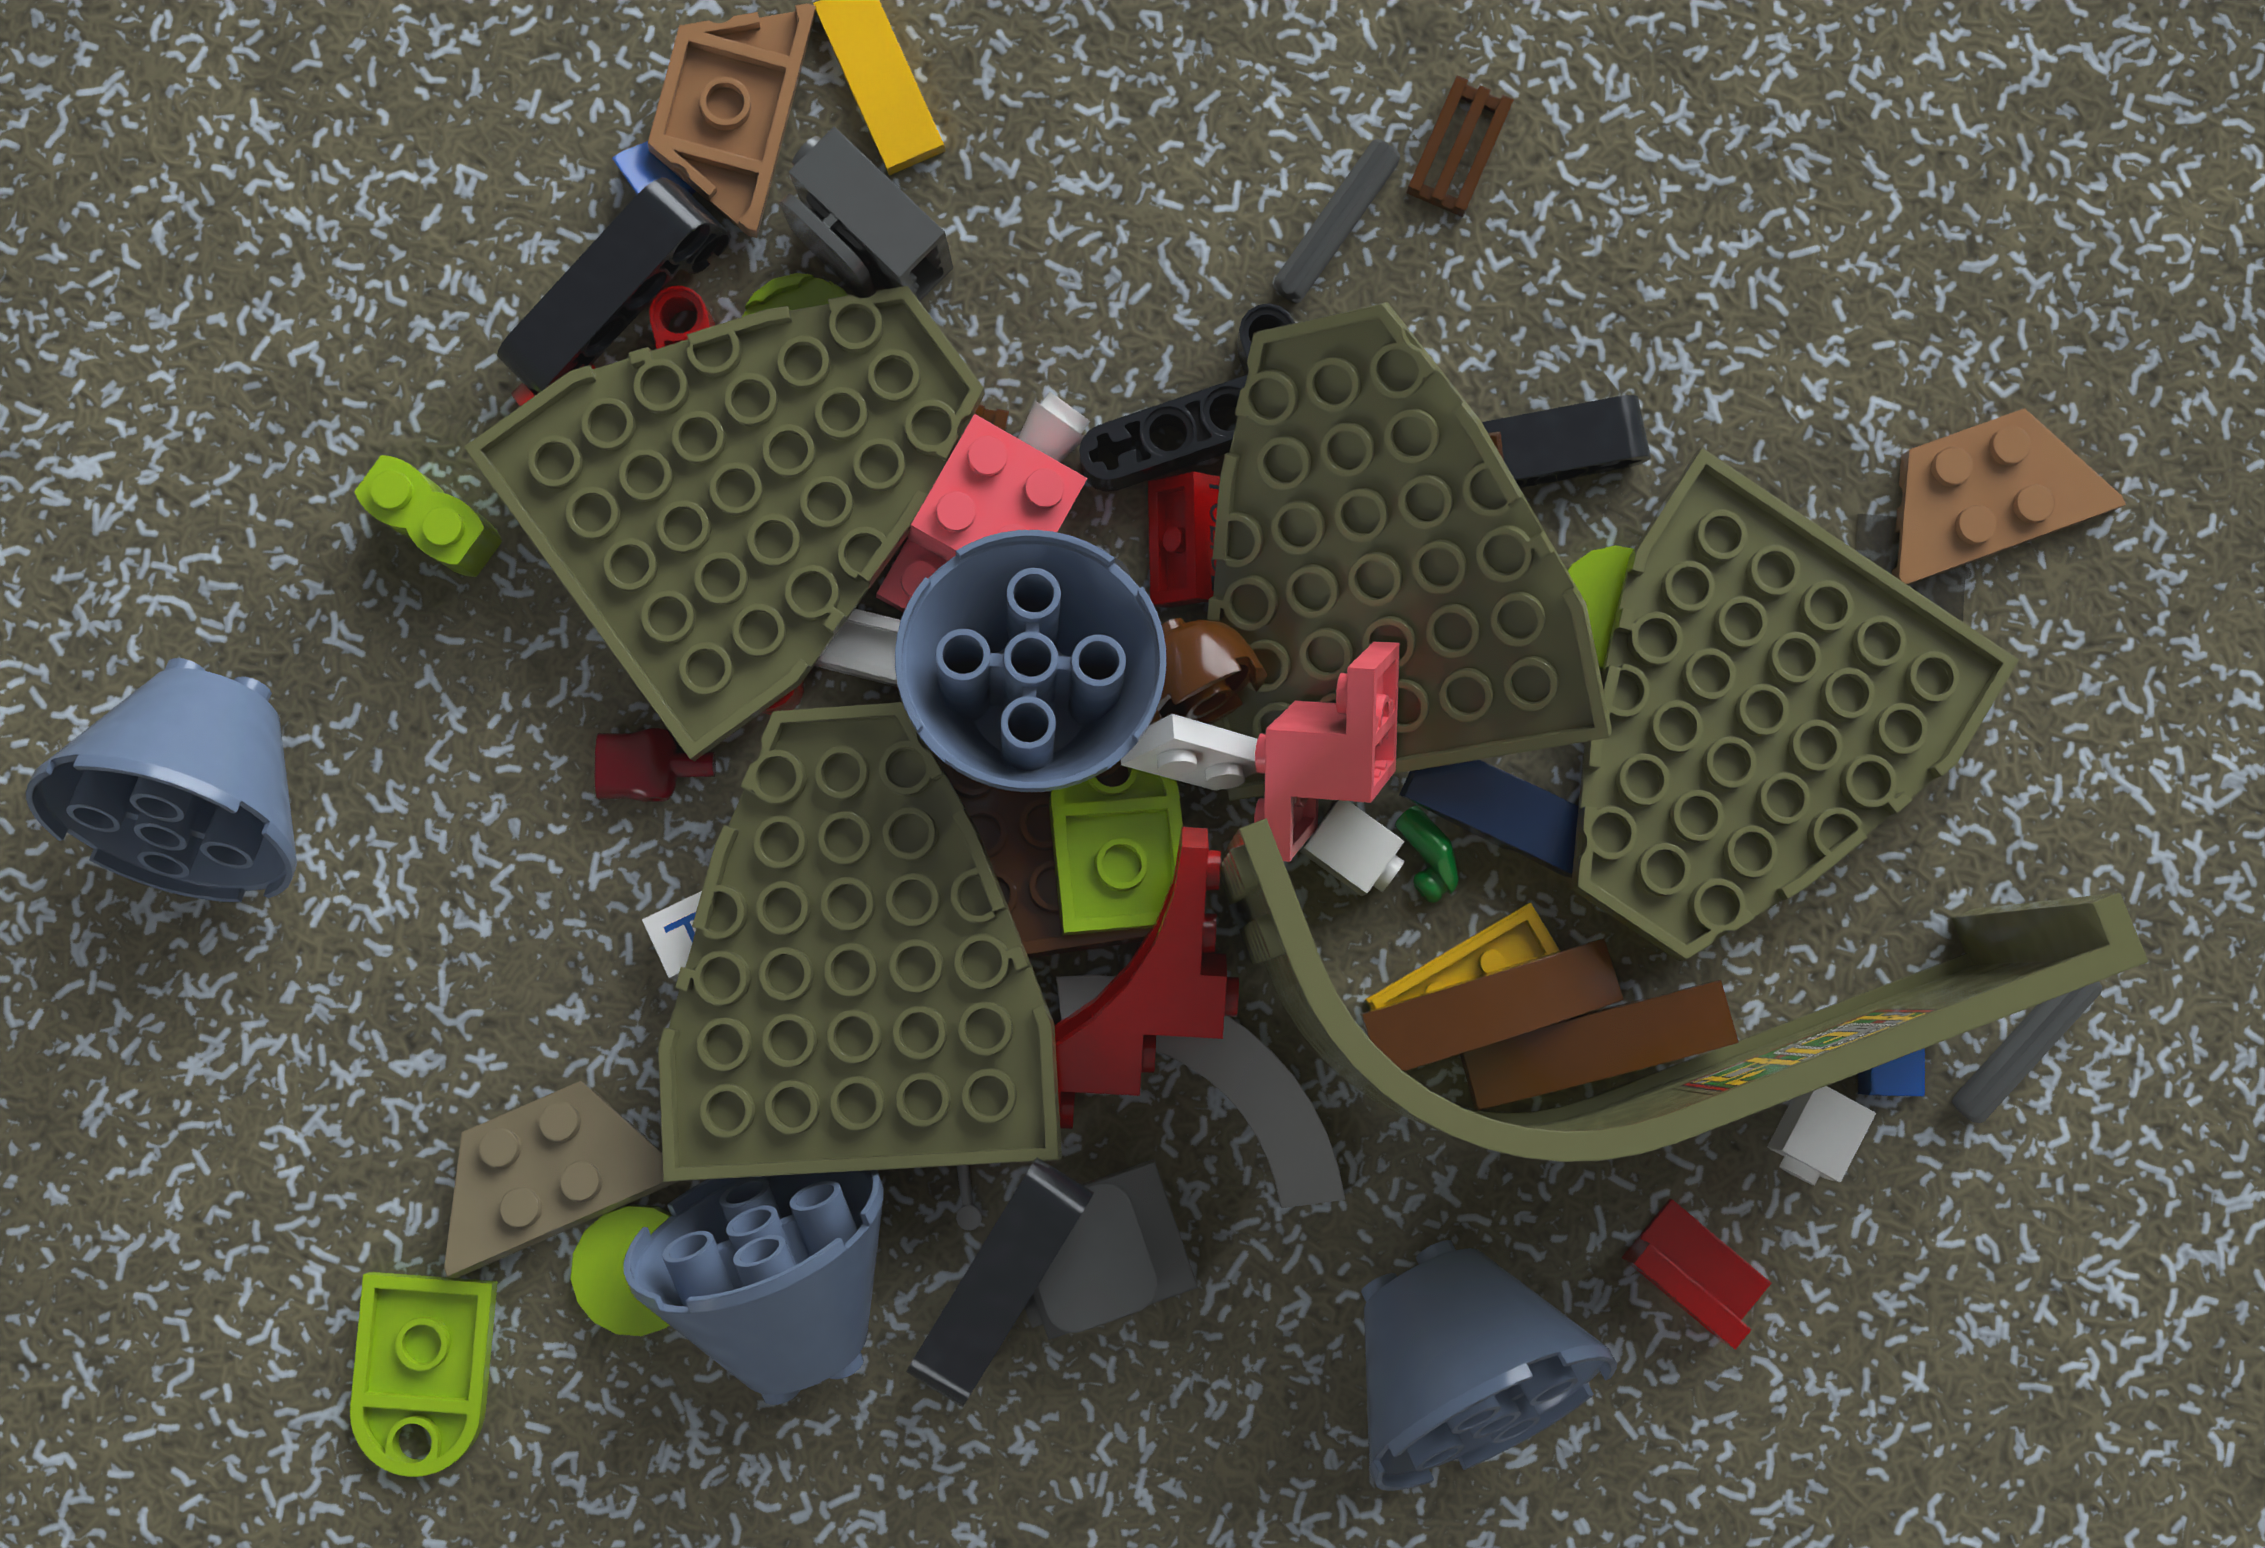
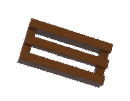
(1480, 99)

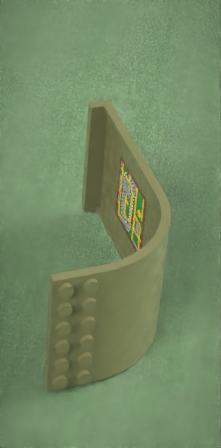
(2009, 964)

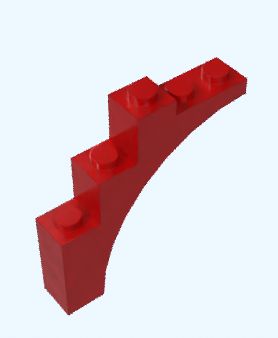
(1164, 990)

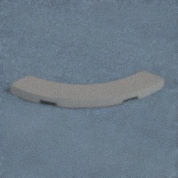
(1260, 1090)

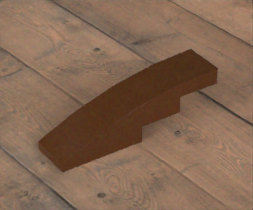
(1494, 1006)
(1600, 1045)

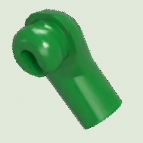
(1436, 851)

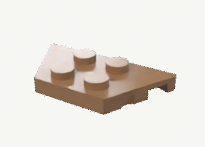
(730, 107)
(1990, 494)

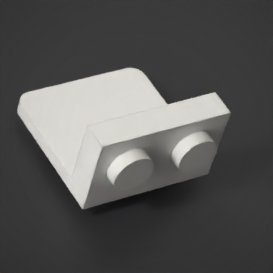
(1194, 753)

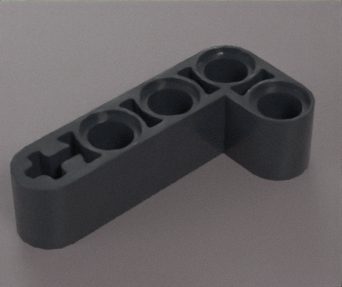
(613, 283)
(1186, 413)
(1573, 440)
(1000, 1281)

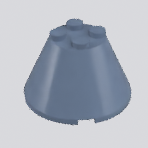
(1030, 661)
(178, 787)
(767, 1274)
(1465, 1365)

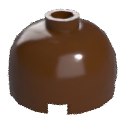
(1205, 670)

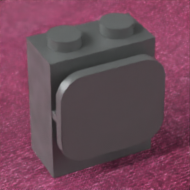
(862, 220)
(1115, 1258)

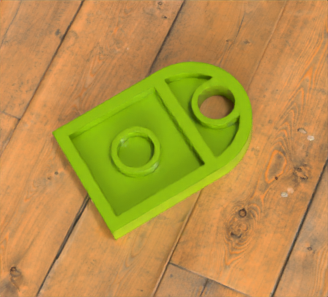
(1114, 851)
(421, 1363)

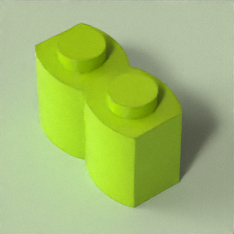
(428, 516)

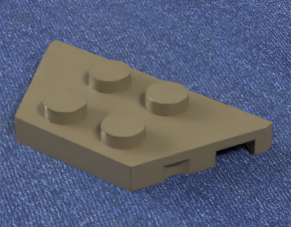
(544, 1174)

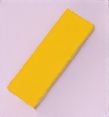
(880, 82)
(1503, 944)

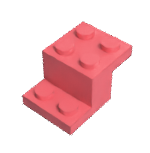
(983, 490)
(1330, 748)

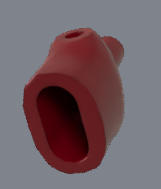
(644, 765)

